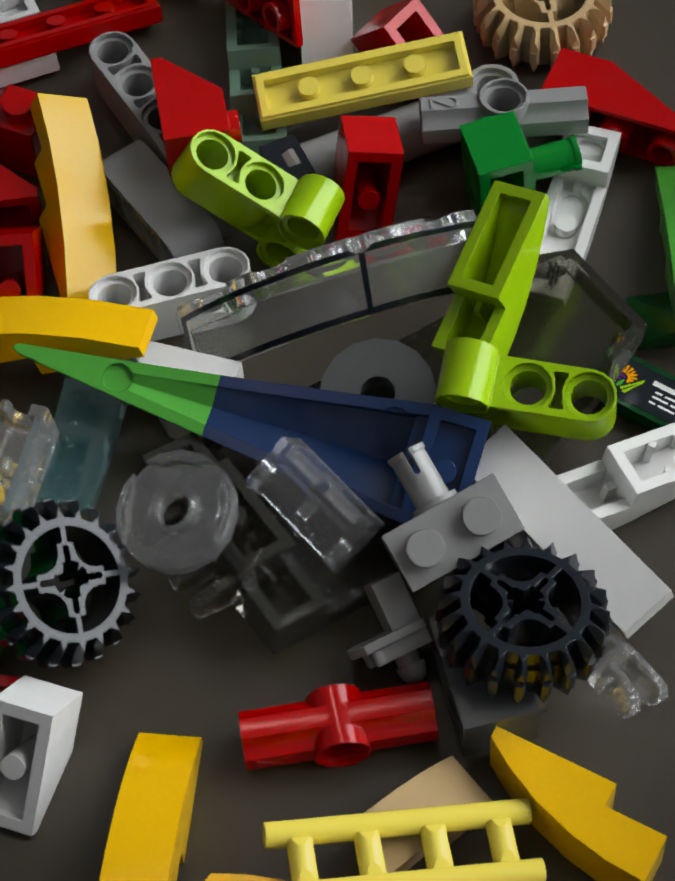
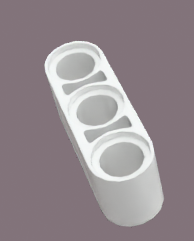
(172, 283)

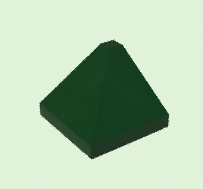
(659, 317)

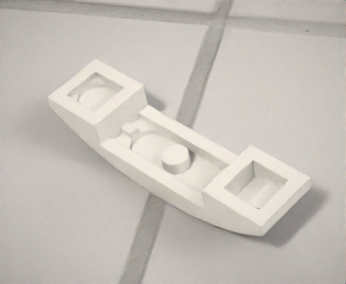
(580, 195)

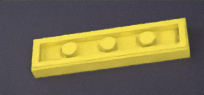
(362, 80)

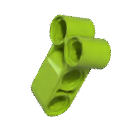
(283, 215)
(484, 383)

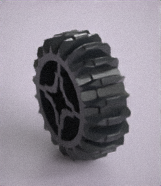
(56, 536)
(527, 639)

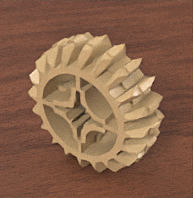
(539, 28)

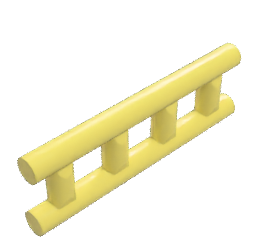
(428, 822)

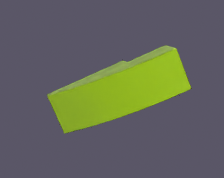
(496, 268)

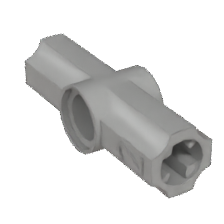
(537, 110)

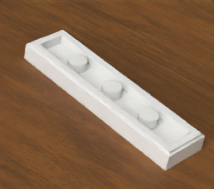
(559, 516)

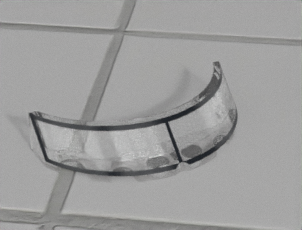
(327, 288)

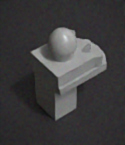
(402, 631)

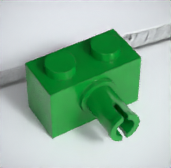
(498, 151)

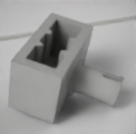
(445, 522)

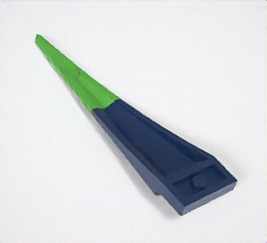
(250, 416)

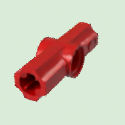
(338, 725)

